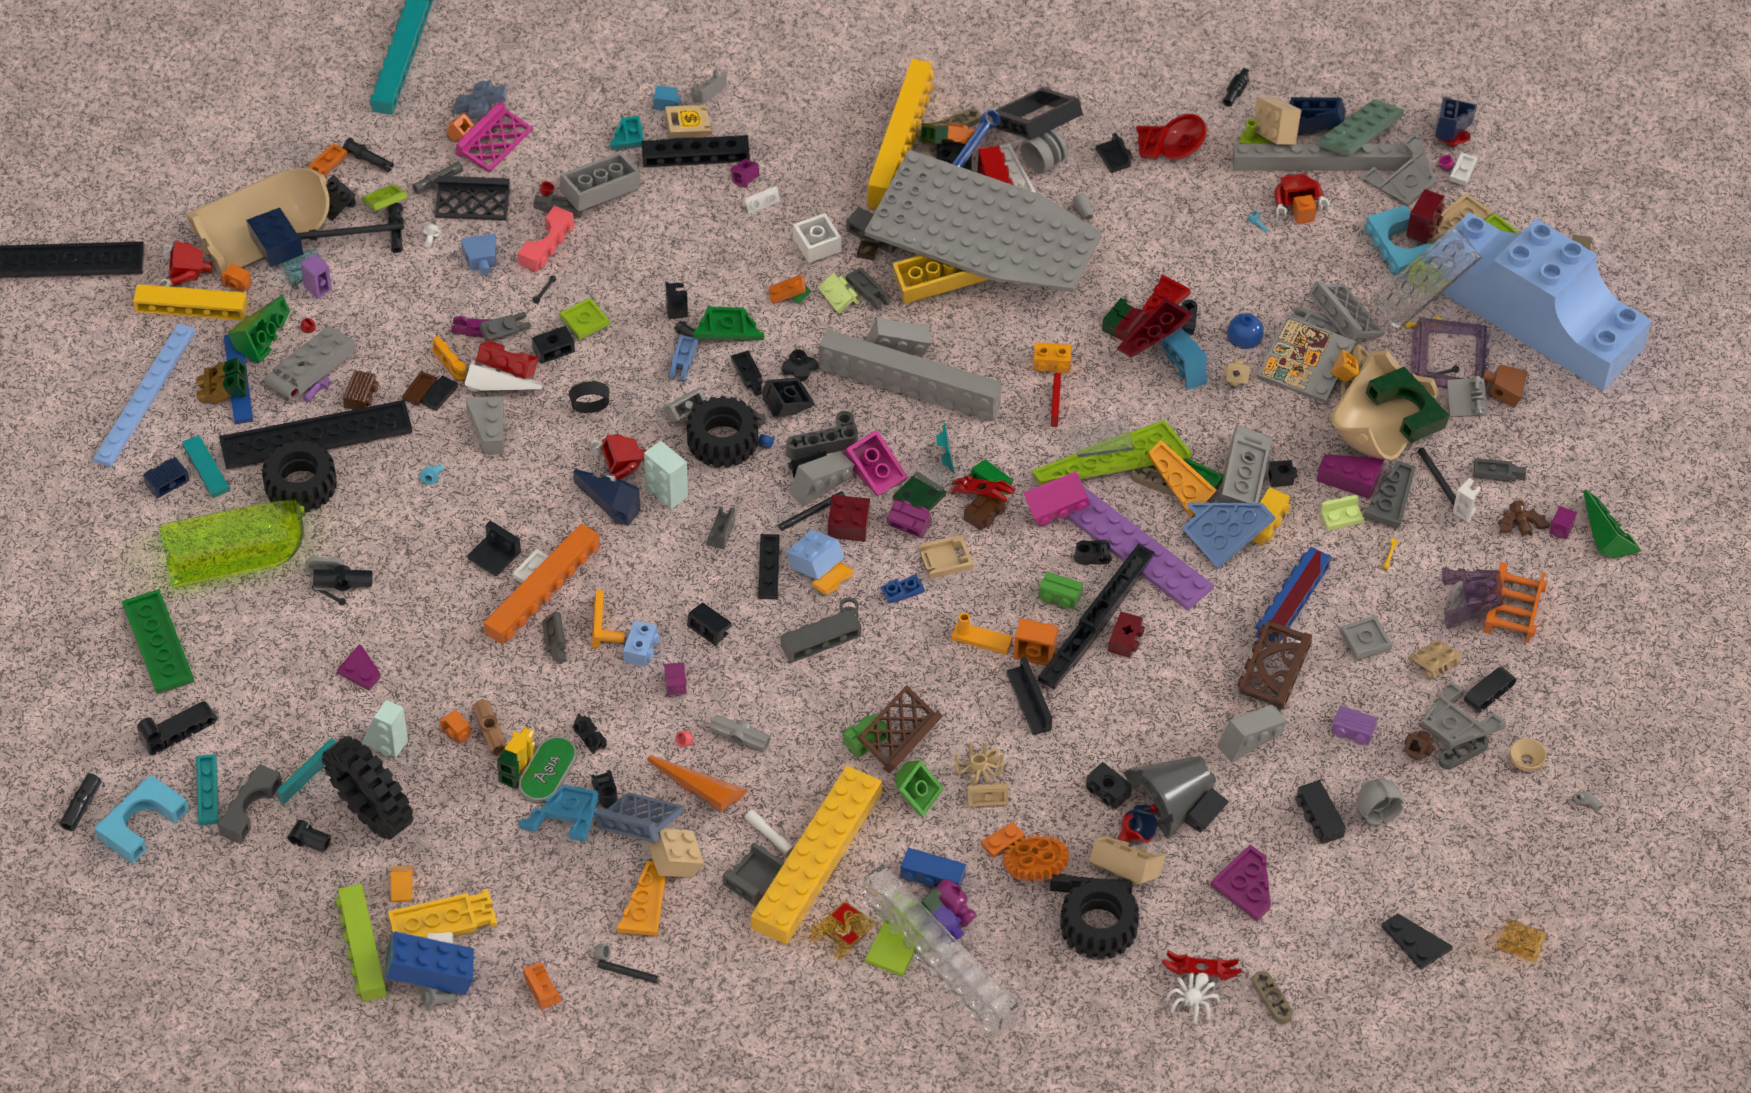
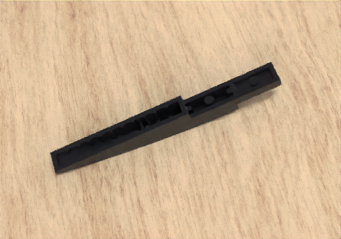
(1096, 617)

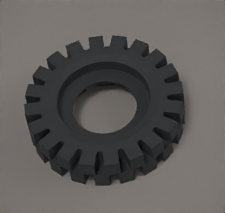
(367, 787)

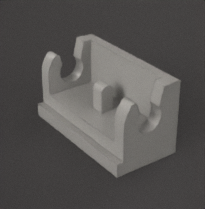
(710, 87)

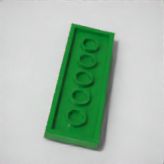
(158, 641)

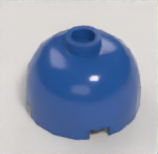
(1245, 331)

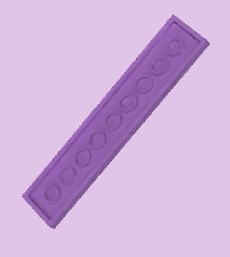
(1163, 570)

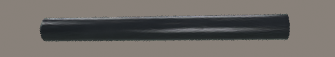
(1438, 476)
(806, 513)

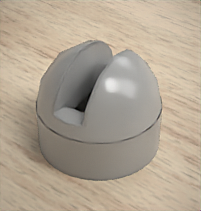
(602, 952)

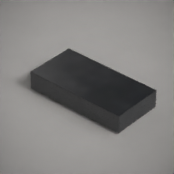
(439, 393)

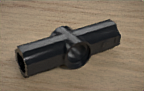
(342, 577)

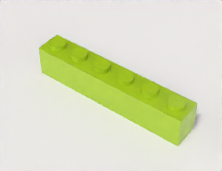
(362, 943)

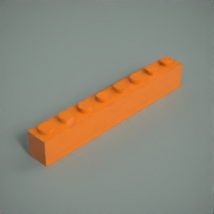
(542, 584)

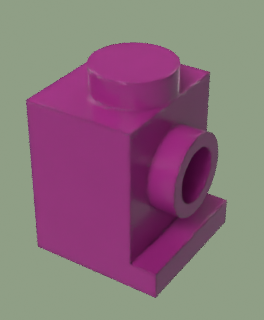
(744, 172)

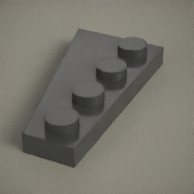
(1392, 496)

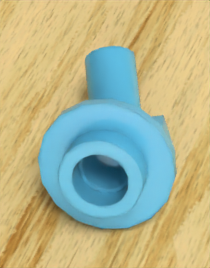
(430, 474)

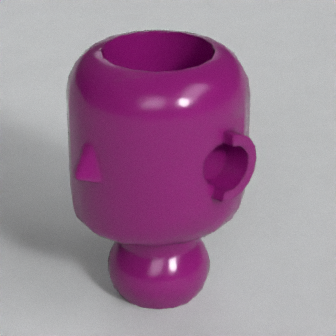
(955, 900)

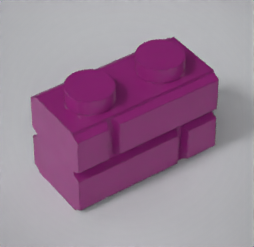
(909, 518)

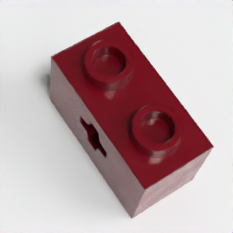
(1125, 634)

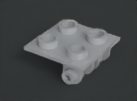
(1467, 397)

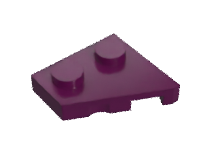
(360, 669)

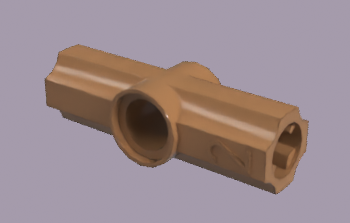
(486, 719)

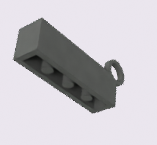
(823, 633)

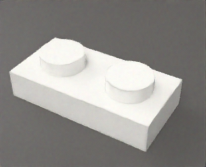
(1463, 169)
(529, 566)

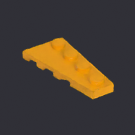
(1180, 477)
(645, 906)

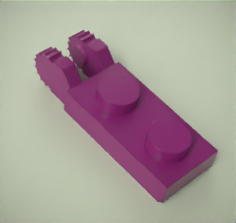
(472, 326)

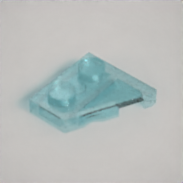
(293, 267)

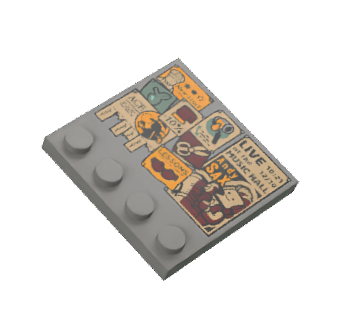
(1304, 358)

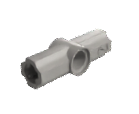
(740, 733)

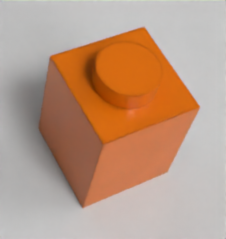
(1304, 209)

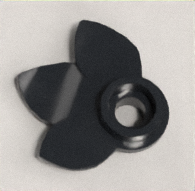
(799, 367)

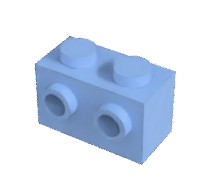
(641, 643)

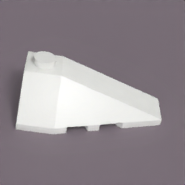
(487, 378)

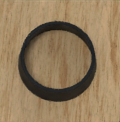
(589, 388)

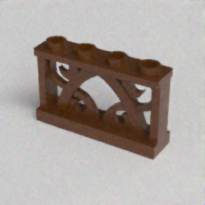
(1284, 688)

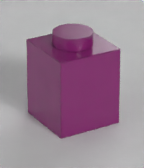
(1563, 522)

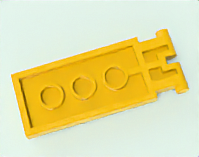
(447, 915)

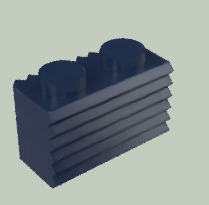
(166, 477)

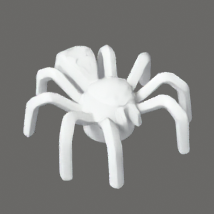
(1194, 996)

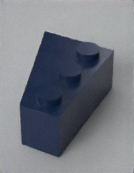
(1454, 118)

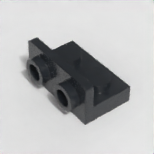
(1115, 154)

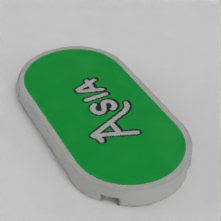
(547, 769)

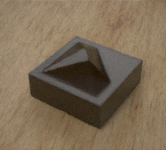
(867, 250)

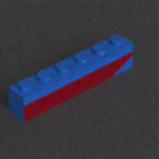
(1296, 591)

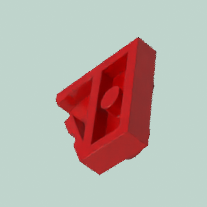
(1151, 140)

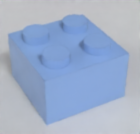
(815, 554)

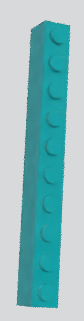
(400, 56)

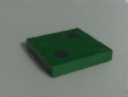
(919, 494)

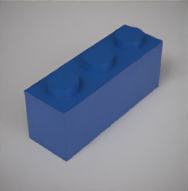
(930, 868)

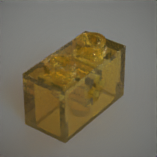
(1522, 940)

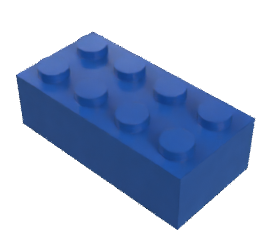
(429, 963)

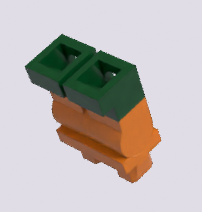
(953, 132)

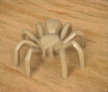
(980, 762)

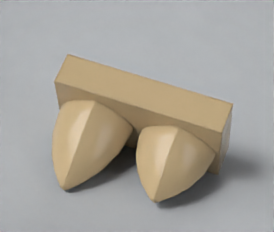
(987, 795)

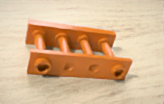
(1493, 621)

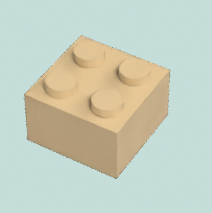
(676, 853)

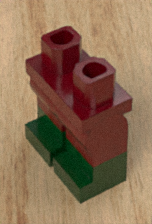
(1122, 319)

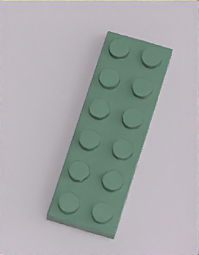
(1360, 127)

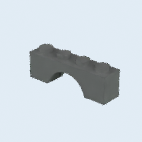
(261, 784)

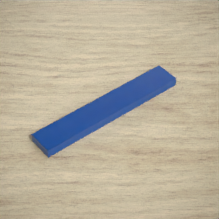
(241, 406)

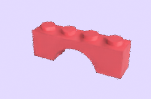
(535, 254)

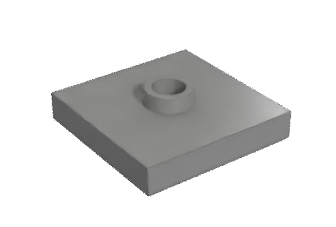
(1366, 637)

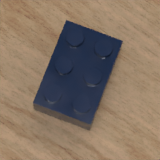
(275, 237)

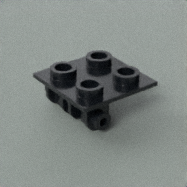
(339, 197)

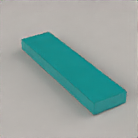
(205, 466)
(303, 774)
(207, 789)

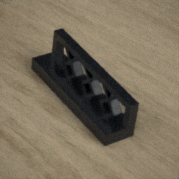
(1030, 697)

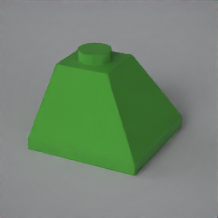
(918, 786)

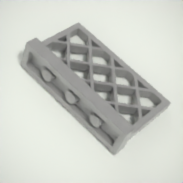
(1337, 311)

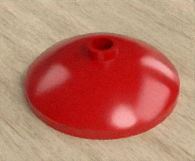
(1184, 136)

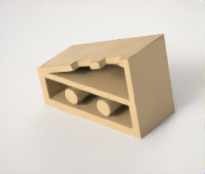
(1126, 861)

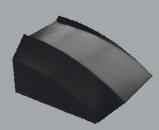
(786, 396)

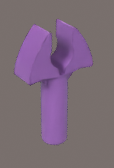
(315, 388)

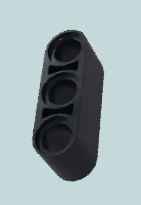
(1489, 688)

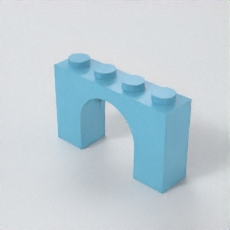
(1385, 224)
(149, 795)

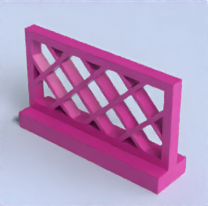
(480, 132)

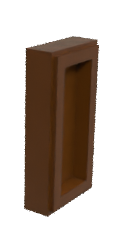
(419, 388)

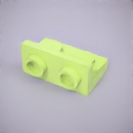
(1341, 512)

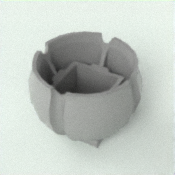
(1379, 801)

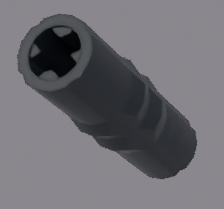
(80, 802)

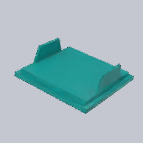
(943, 441)

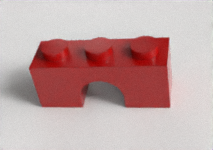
(517, 364)

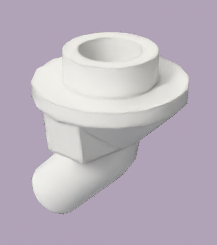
(431, 232)

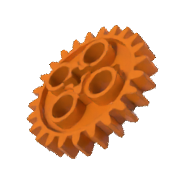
(1036, 858)

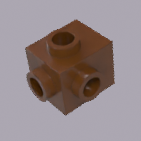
(1412, 745)

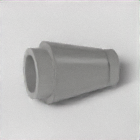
(1083, 206)

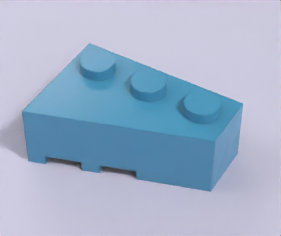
(1188, 358)

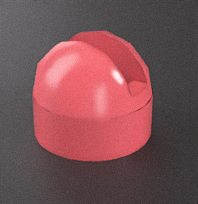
(684, 738)

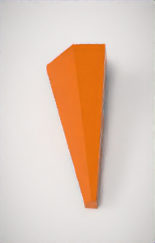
(712, 790)

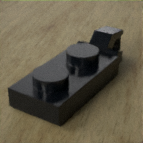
(748, 371)

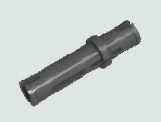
(421, 185)

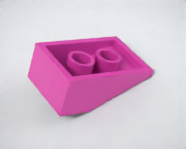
(875, 463)

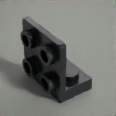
(496, 549)

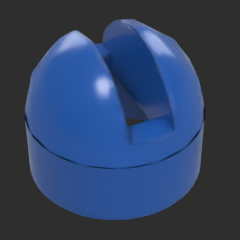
(765, 439)

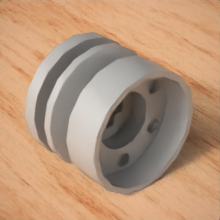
(1044, 151)

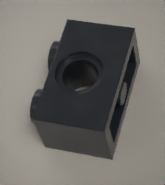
(553, 344)
(1104, 777)

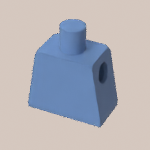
(480, 252)

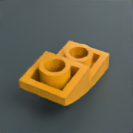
(832, 579)

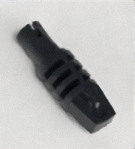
(1236, 87)

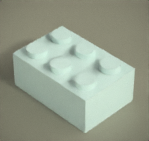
(665, 475)

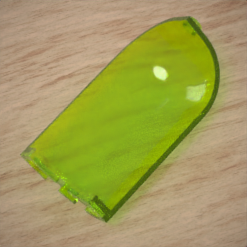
(232, 541)

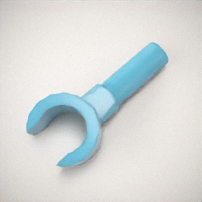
(1255, 220)

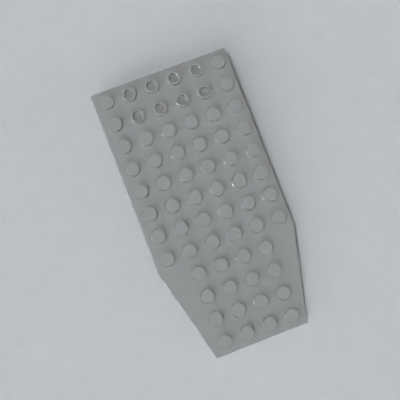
(982, 225)

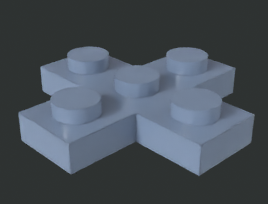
(479, 101)

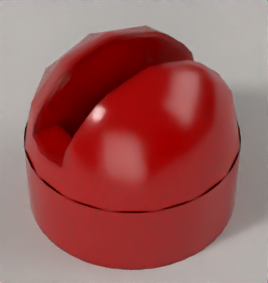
(546, 188)
(305, 327)

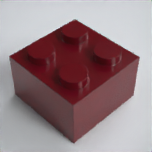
(1426, 216)
(849, 518)

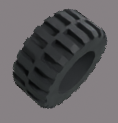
(722, 450)
(294, 458)
(1093, 940)

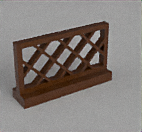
(908, 742)

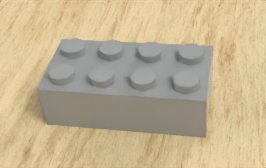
(599, 181)

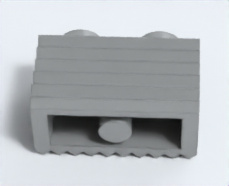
(683, 406)

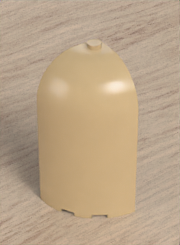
(223, 222)
(1374, 427)

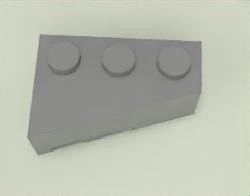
(900, 336)
(488, 422)
(820, 476)
(1250, 732)

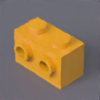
(1052, 357)

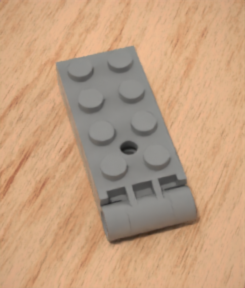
(310, 363)
(1245, 466)

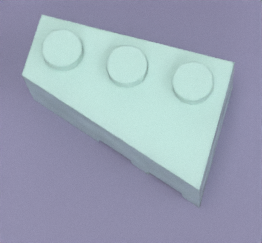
(387, 730)

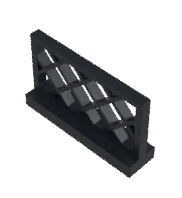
(460, 184)

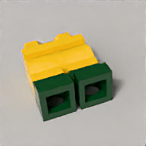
(515, 757)

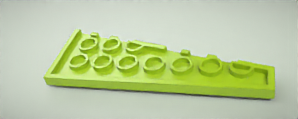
(1097, 465)

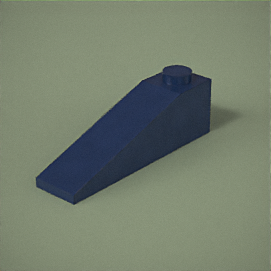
(616, 498)

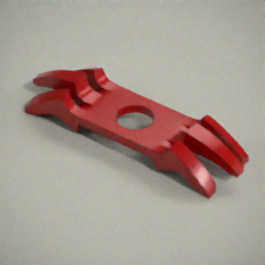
(992, 489)
(1217, 968)

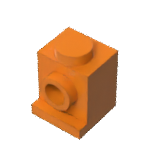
(459, 127)
(236, 278)
(455, 727)

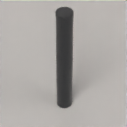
(628, 971)

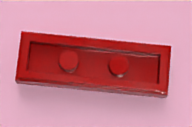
(1055, 400)

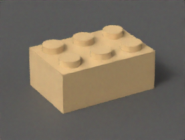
(1277, 120)

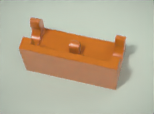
(541, 985)

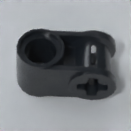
(1191, 306)
(1091, 552)
(606, 788)

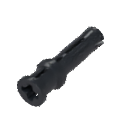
(361, 151)
(395, 216)

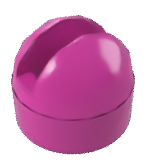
(1446, 162)

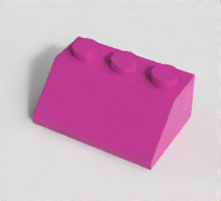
(1057, 499)

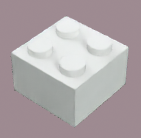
(817, 238)

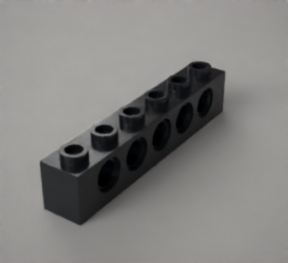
(695, 151)

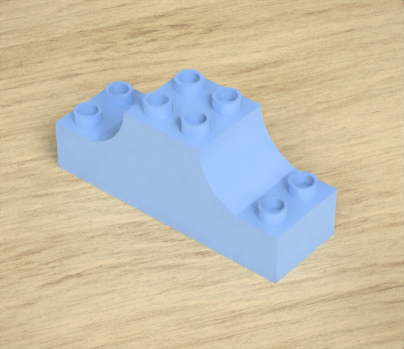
(1550, 299)

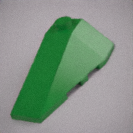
(258, 330)
(1606, 530)

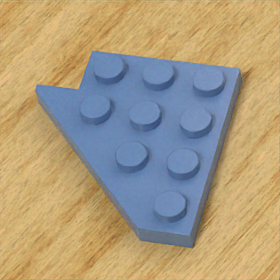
(1226, 527)

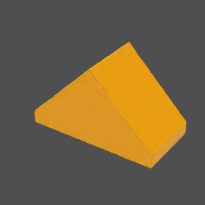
(1345, 366)
(401, 883)

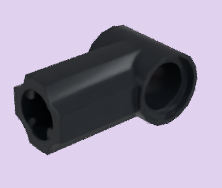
(304, 834)

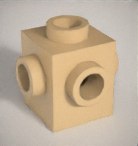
(1244, 369)

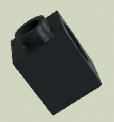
(1281, 473)

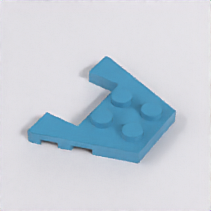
(568, 805)

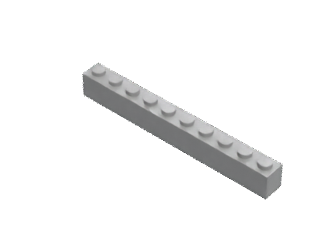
(1316, 158)

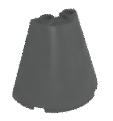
(1174, 788)

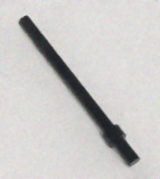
(314, 234)

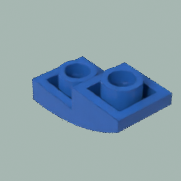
(897, 591)

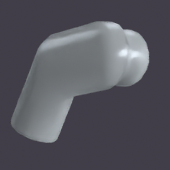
(1587, 798)

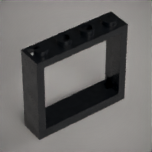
(1064, 110)

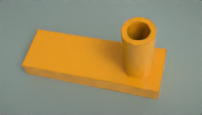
(597, 633)
(980, 636)

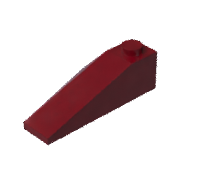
(1159, 324)

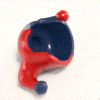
(1139, 824)

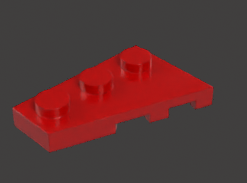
(1167, 289)

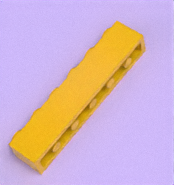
(190, 302)

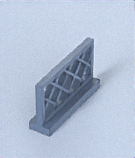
(636, 825)

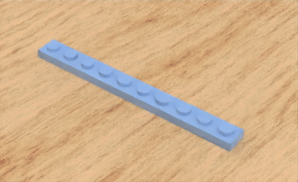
(144, 395)

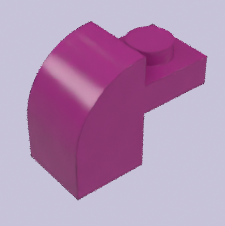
(675, 678)

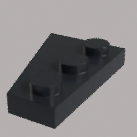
(1415, 941)

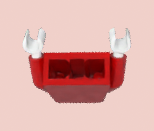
(1297, 186)
(184, 263)
(620, 455)

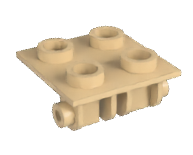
(1436, 658)

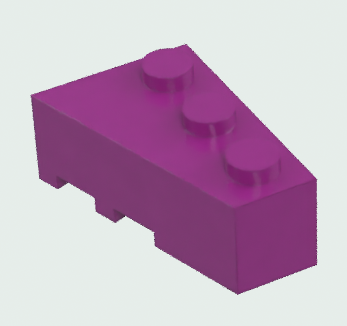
(1351, 473)

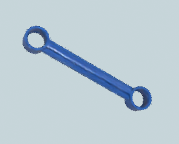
(977, 136)

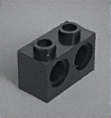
(949, 151)

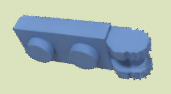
(683, 356)

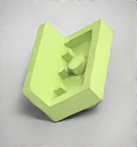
(837, 292)

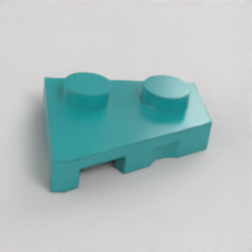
(628, 133)

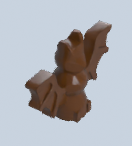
(1521, 518)

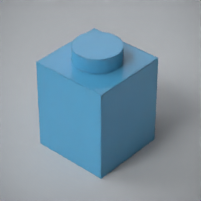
(665, 96)

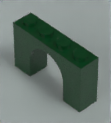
(1404, 385)

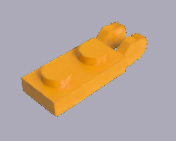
(448, 359)

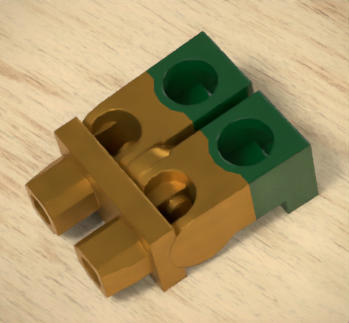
(223, 381)

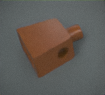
(1506, 384)

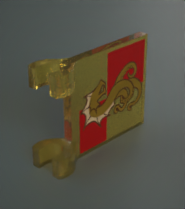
(845, 926)

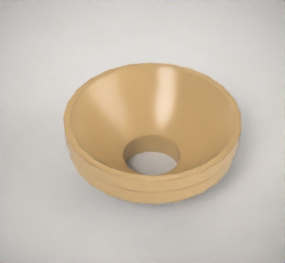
(1529, 748)

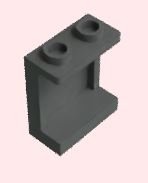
(753, 874)

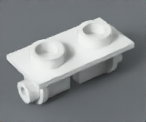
(761, 200)

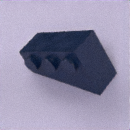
(1318, 113)

